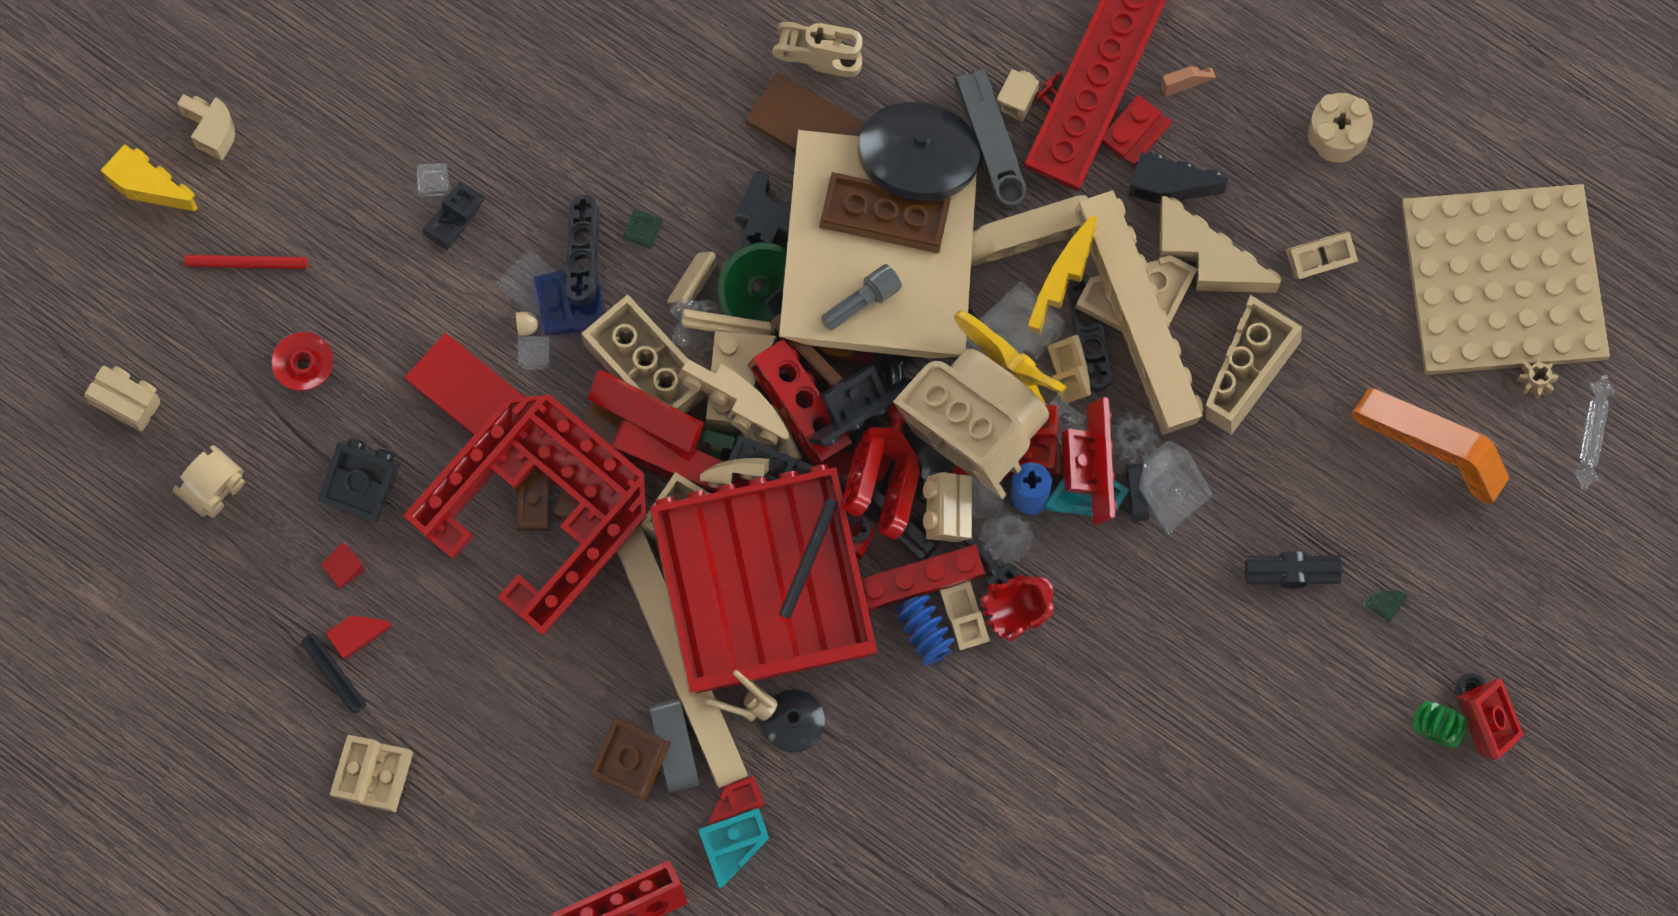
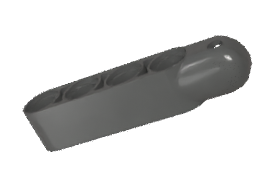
(993, 139)

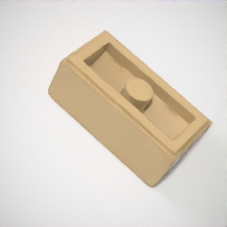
(694, 278)

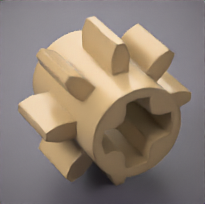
(1538, 369)

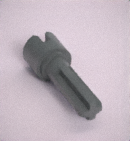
(876, 287)

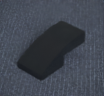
(454, 216)

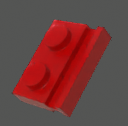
(1136, 130)

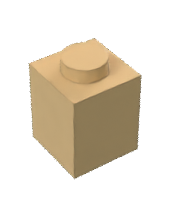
(1017, 94)

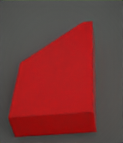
(356, 633)
(736, 800)

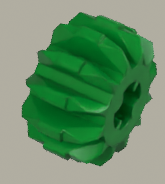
(1439, 724)

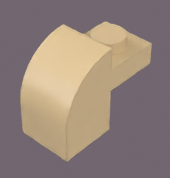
(215, 127)

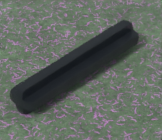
(333, 673)

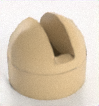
(526, 323)

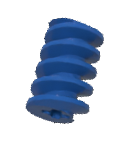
(1031, 488)
(924, 630)

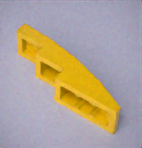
(1068, 266)

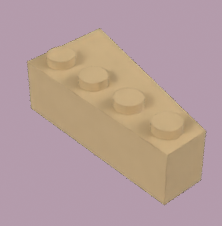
(1252, 361)

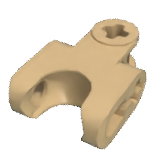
(819, 47)

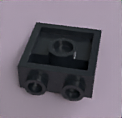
(359, 479)

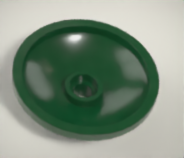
(745, 266)

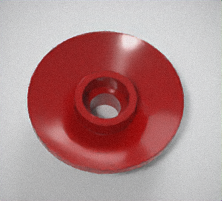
(299, 348)

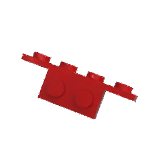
(1089, 461)

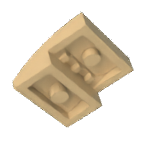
(371, 773)

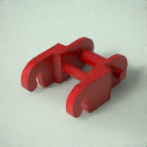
(1048, 86)

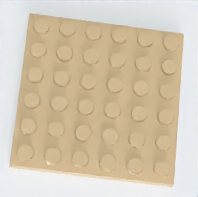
(1504, 279)

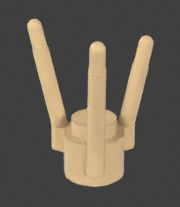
(757, 701)

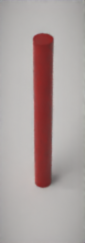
(227, 261)

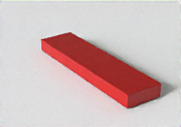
(645, 411)

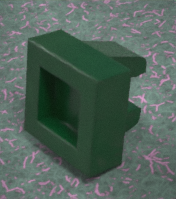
(719, 442)

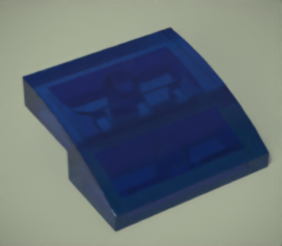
(556, 309)

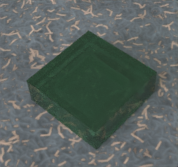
(643, 228)

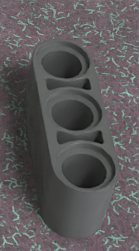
(679, 760)

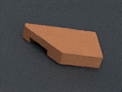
(1185, 79)

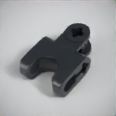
(762, 217)

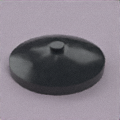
(918, 151)

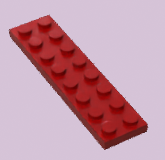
(1092, 90)

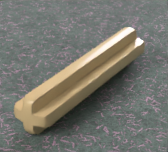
(725, 323)

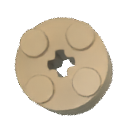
(1342, 111)
(209, 482)

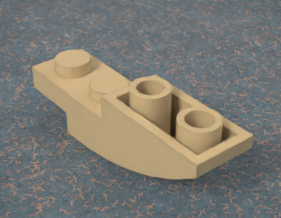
(749, 406)

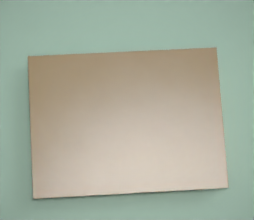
(832, 265)

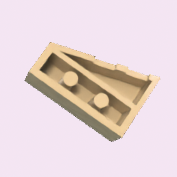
(734, 352)

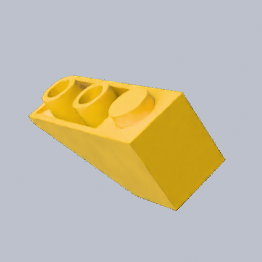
(140, 181)

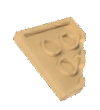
(1168, 274)

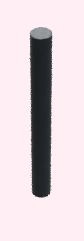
(808, 558)

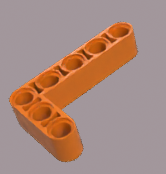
(1438, 437)

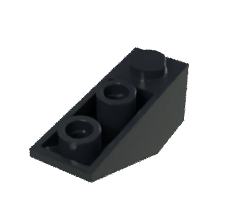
(1179, 179)

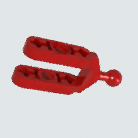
(901, 482)

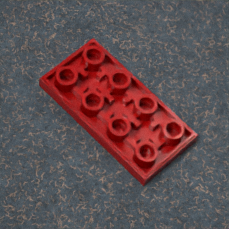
(460, 384)

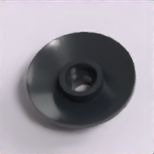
(799, 735)

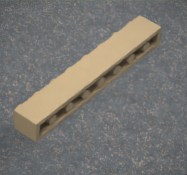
(1140, 315)

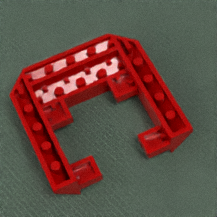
(576, 459)

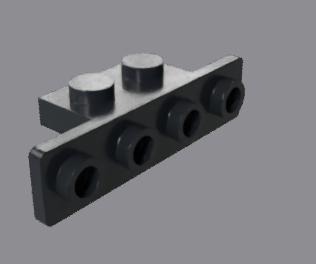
(853, 402)

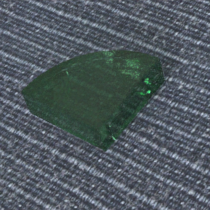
(1386, 603)

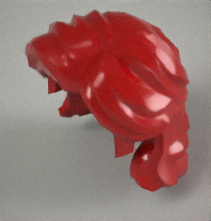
(1018, 605)

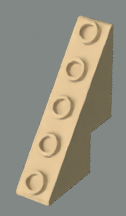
(1217, 261)

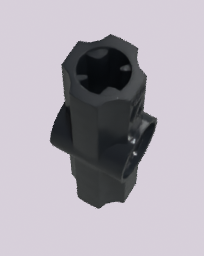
(913, 536)
(1293, 569)

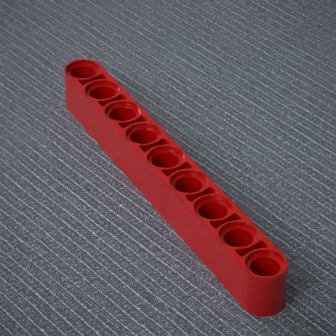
(666, 458)

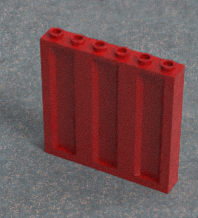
(732, 565)

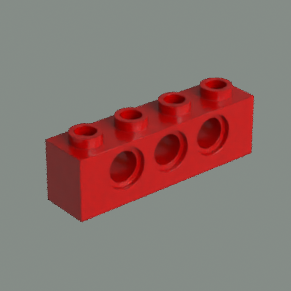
(783, 397)
(645, 894)

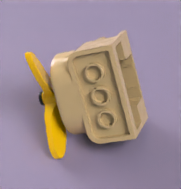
(979, 406)

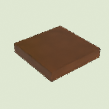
(630, 758)

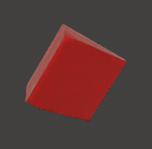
(342, 566)

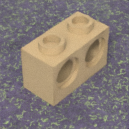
(1321, 255)

